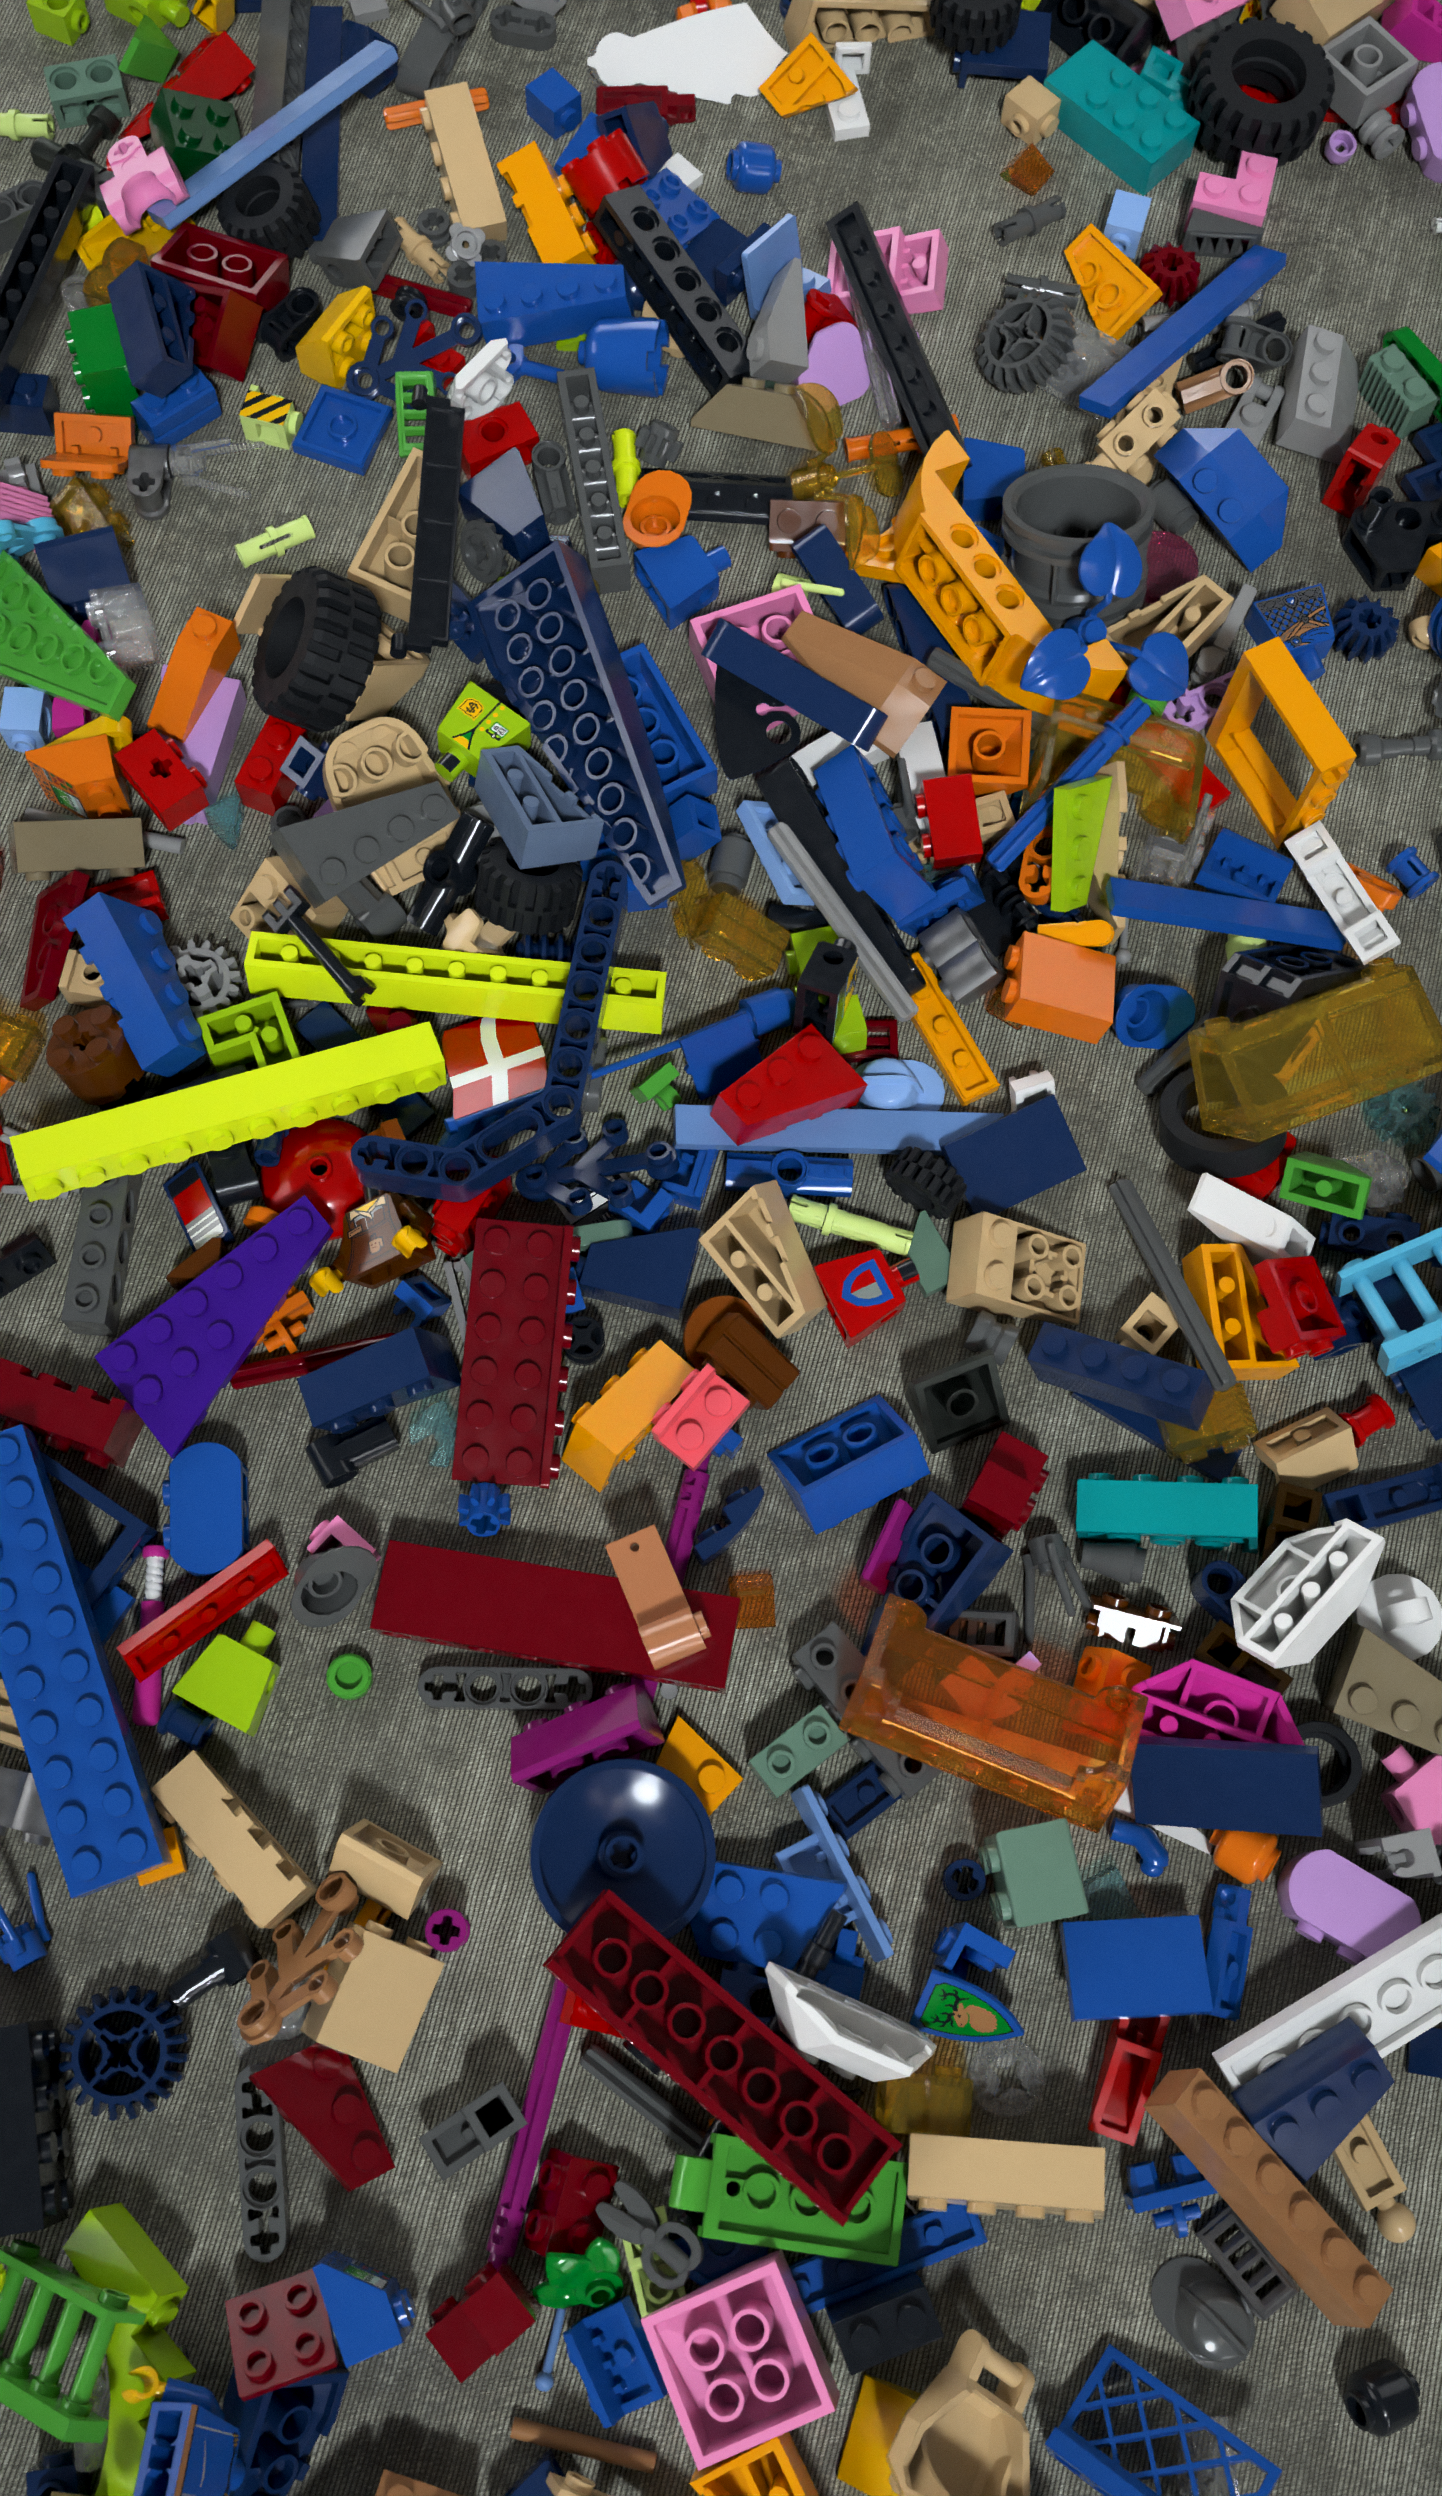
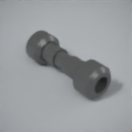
(1372, 749)

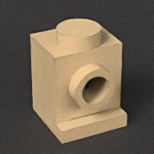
(77, 982)
(1155, 1318)

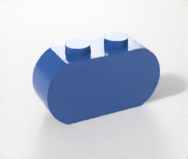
(207, 1509)

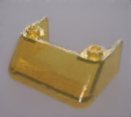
(1160, 762)

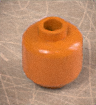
(1245, 1854)

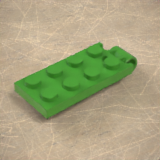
(778, 2216)

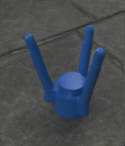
(22, 1944)

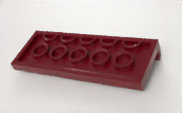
(515, 1353)

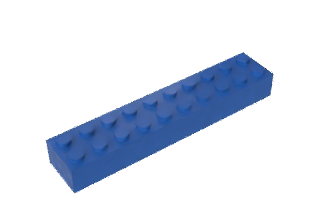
(66, 1690)

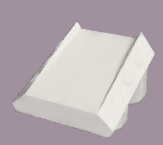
(483, 381)

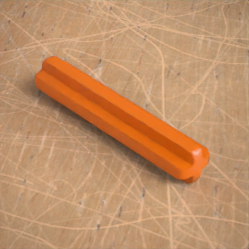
(408, 113)

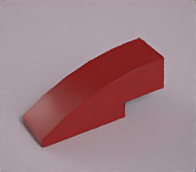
(1127, 2077)

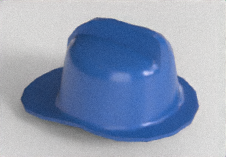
(1152, 1015)

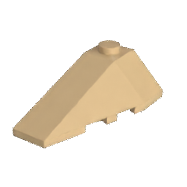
(1110, 848)

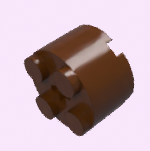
(92, 1055)

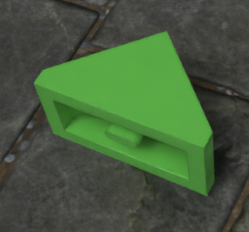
(149, 53)

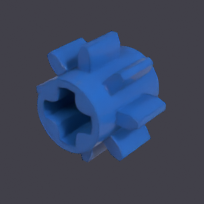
(484, 1509)

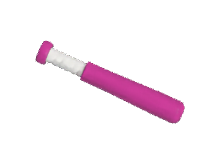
(148, 1693)

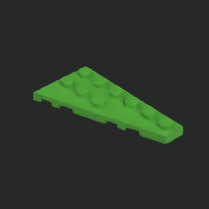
(51, 650)

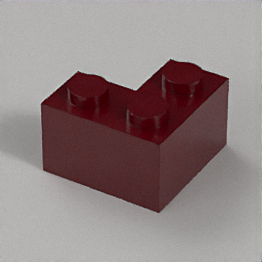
(223, 331)
(1004, 1486)
(483, 2320)

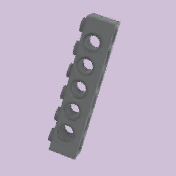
(593, 480)

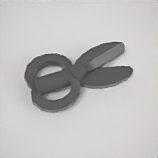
(645, 2229)

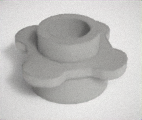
(474, 237)

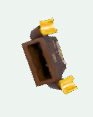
(378, 1243)

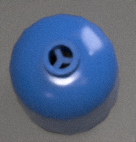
(627, 355)

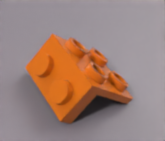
(90, 444)

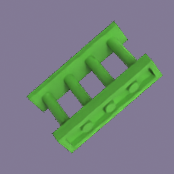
(40, 2396)

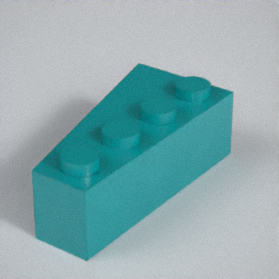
(1168, 1511)

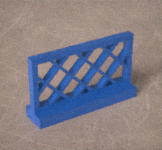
(1107, 2475)

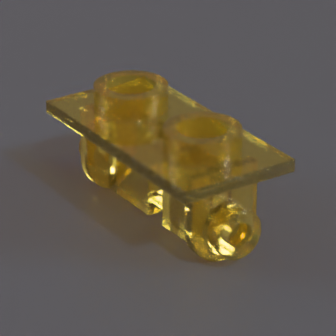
(689, 910)

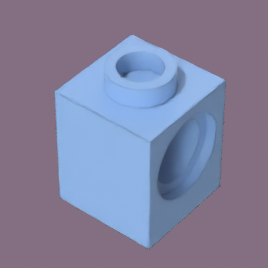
(1127, 221)
(25, 718)

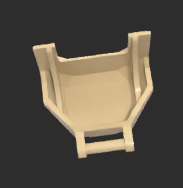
(962, 2435)

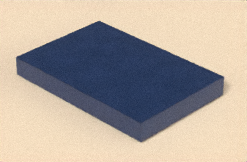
(1015, 1157)

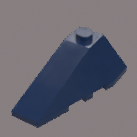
(942, 1563)

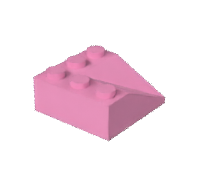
(761, 617)
(741, 2360)

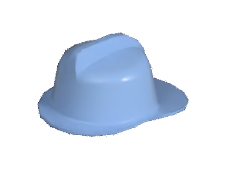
(900, 1086)

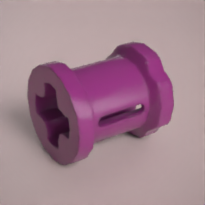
(440, 1918)

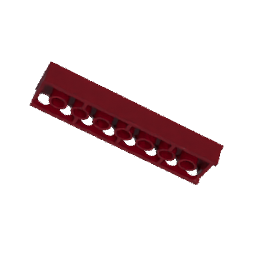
(538, 1615)
(722, 2056)

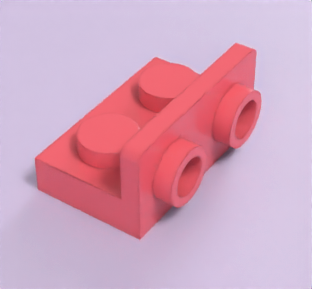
(698, 1416)

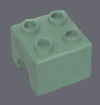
(1033, 1874)

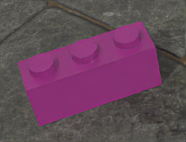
(586, 1734)

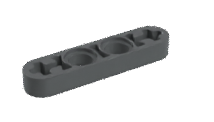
(506, 1682)
(255, 2161)

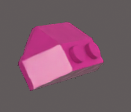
(1214, 1705)

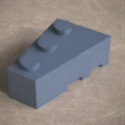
(532, 813)

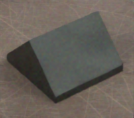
(958, 1402)

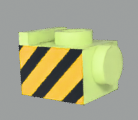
(269, 418)

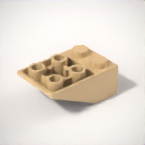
(1015, 1270)

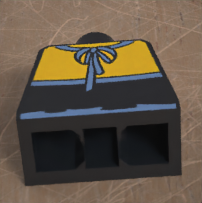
(830, 973)

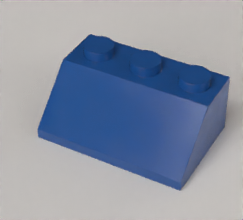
(849, 1463)

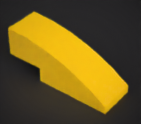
(94, 242)

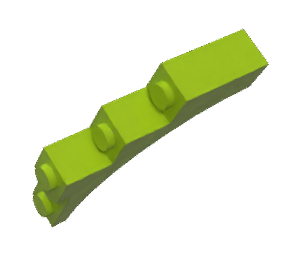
(119, 2255)

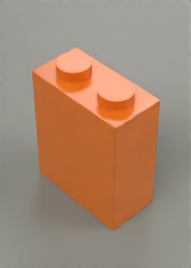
(1059, 987)

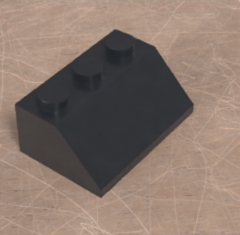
(1116, 25)

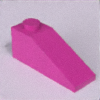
(1416, 27)

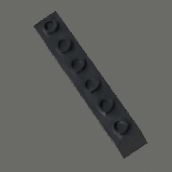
(674, 287)

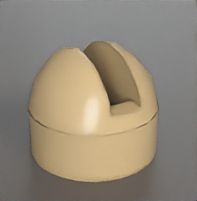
(1418, 632)

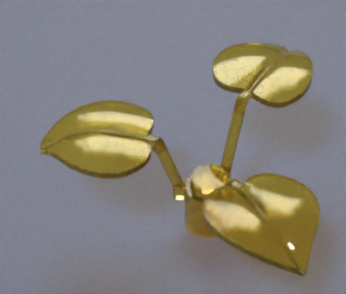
(818, 478)

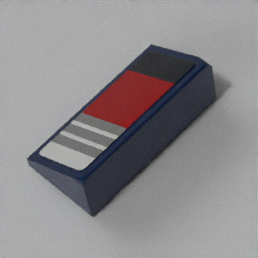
(197, 1207)

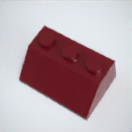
(225, 262)

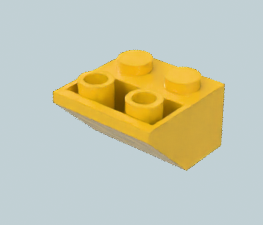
(338, 338)

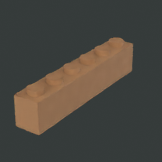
(1268, 2198)

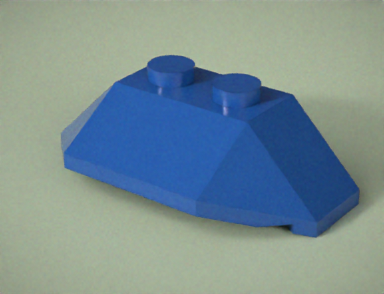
(1230, 489)

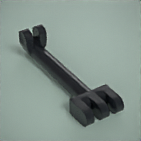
(292, 919)

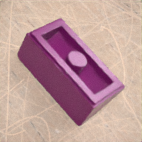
(886, 1549)

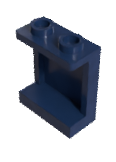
(1021, 56)

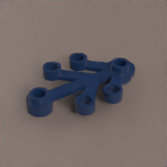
(405, 356)
(545, 1179)

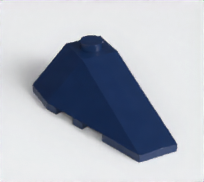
(282, 2429)

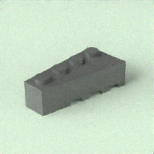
(351, 843)

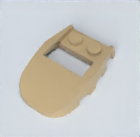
(377, 762)

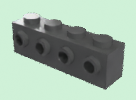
(831, 1667)

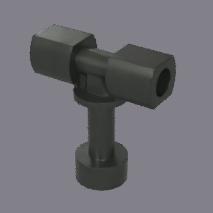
(101, 125)

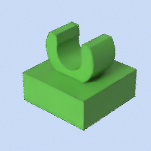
(657, 1087)

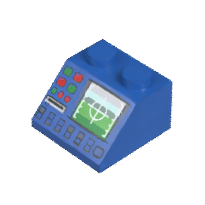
(363, 2307)

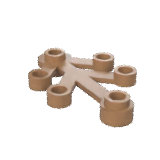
(264, 2013)

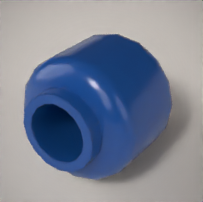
(753, 167)

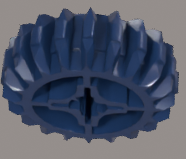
(94, 2023)

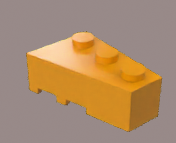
(547, 207)

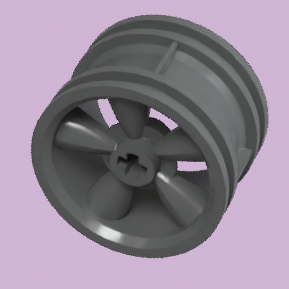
(1051, 521)

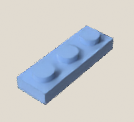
(757, 820)

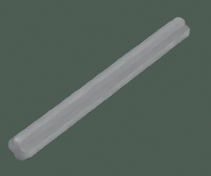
(842, 921)

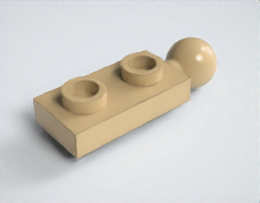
(1375, 2180)

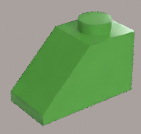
(1325, 1184)

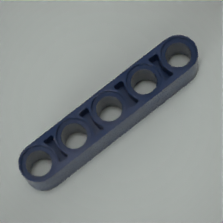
(918, 638)
(794, 685)

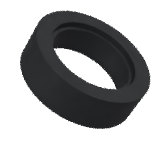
(1203, 1154)

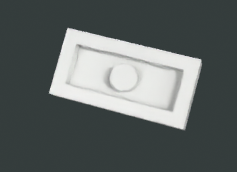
(848, 115)

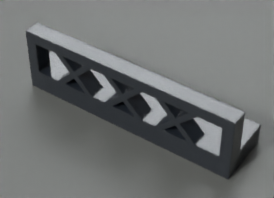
(732, 495)

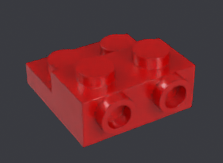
(457, 1220)
(1300, 1308)

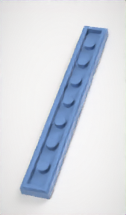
(276, 132)
(835, 1131)

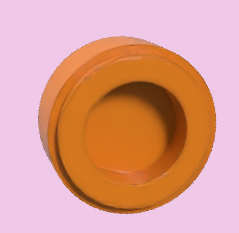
(258, 1217)

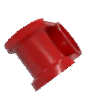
(824, 310)

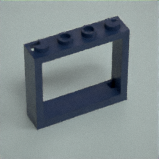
(125, 1549)

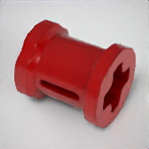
(1369, 1418)

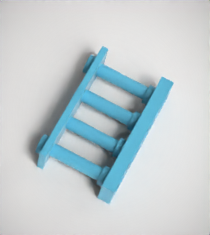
(1399, 1347)

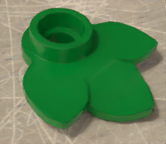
(582, 2279)

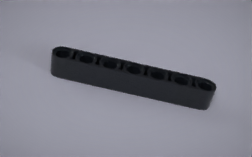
(798, 806)

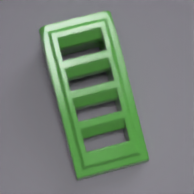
(403, 382)

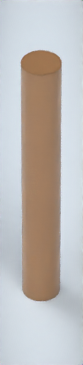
(583, 2445)

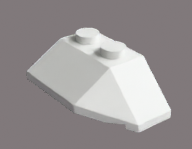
(1305, 1592)
(844, 2030)

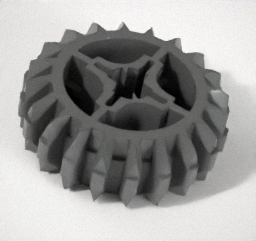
(1026, 342)

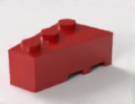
(788, 1087)

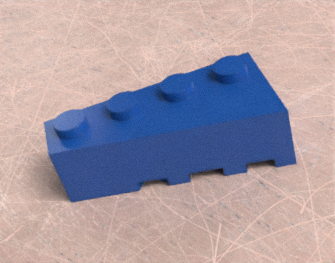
(548, 300)
(871, 835)

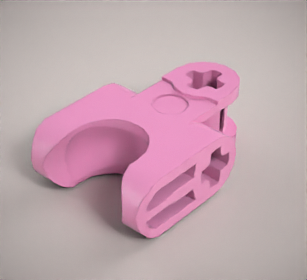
(139, 182)

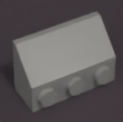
(1319, 396)

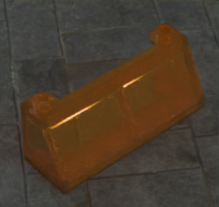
(994, 1720)

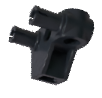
(1390, 538)

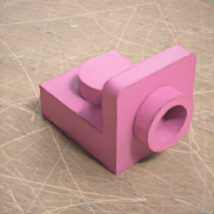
(337, 1530)

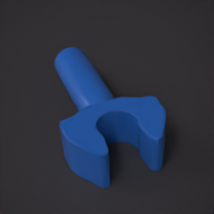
(523, 366)

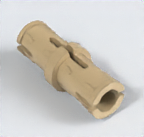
(420, 251)

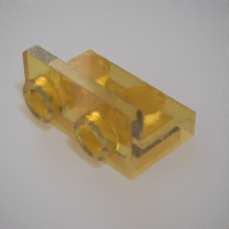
(85, 508)

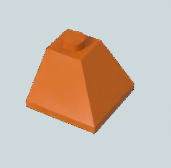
(991, 747)

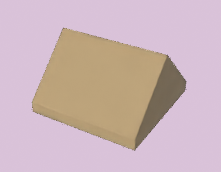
(384, 1867)

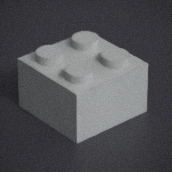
(1368, 71)

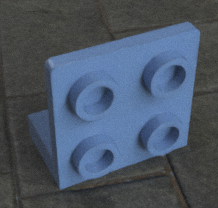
(771, 254)

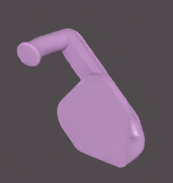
(837, 362)

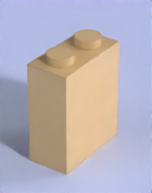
(376, 1998)

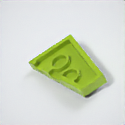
(1077, 831)

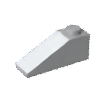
(779, 337)

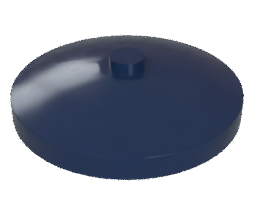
(626, 1832)

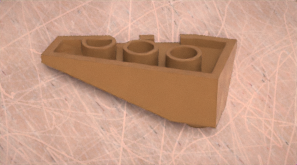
(869, 671)

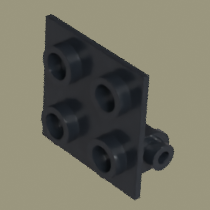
(1004, 913)

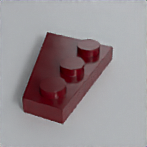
(50, 940)
(329, 2109)

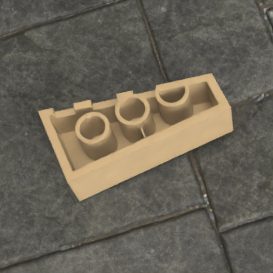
(1327, 18)
(463, 160)
(233, 1841)

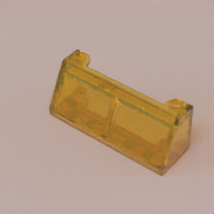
(1315, 1054)

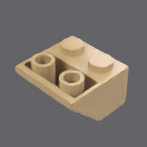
(265, 888)

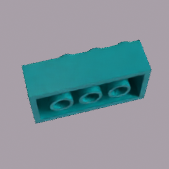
(1121, 117)

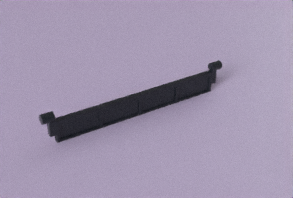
(435, 526)

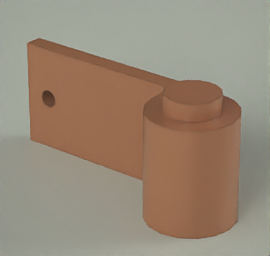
(657, 1598)

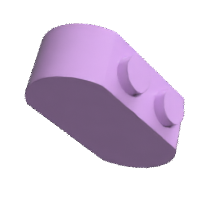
(1423, 117)
(1344, 1905)

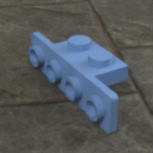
(826, 1857)

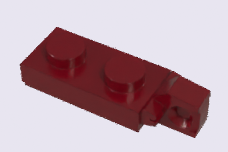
(672, 106)

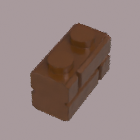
(747, 1361)

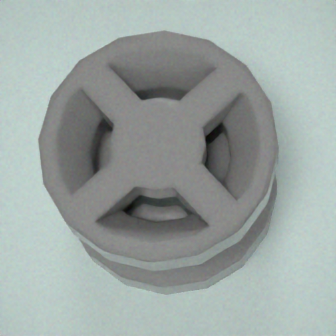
(1381, 134)

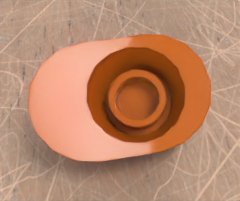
(657, 509)

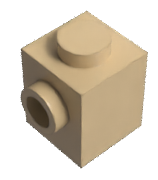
(1031, 111)

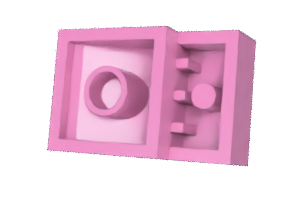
(915, 262)

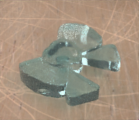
(435, 1421)

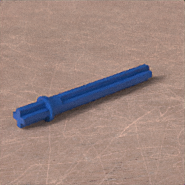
(1085, 765)

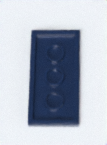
(1228, 1785)

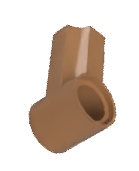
(1211, 386)

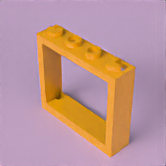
(1274, 673)

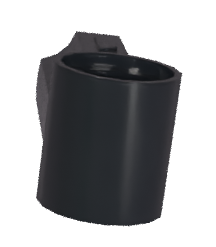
(340, 1456)

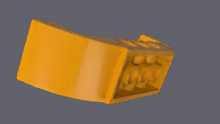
(972, 590)

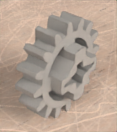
(214, 973)

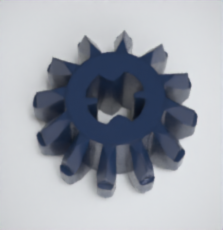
(1365, 629)

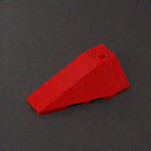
(209, 70)

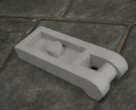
(1252, 417)

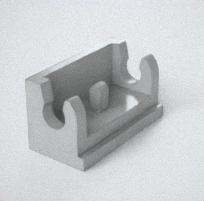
(1406, 1854)

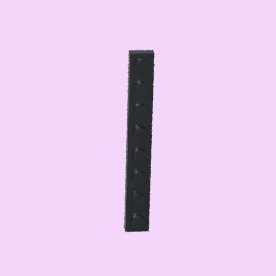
(892, 327)

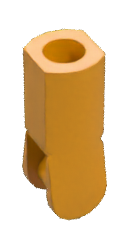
(1084, 933)

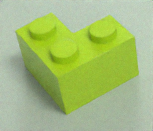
(249, 1033)

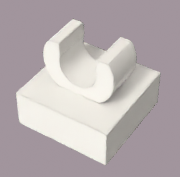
(1030, 1088)

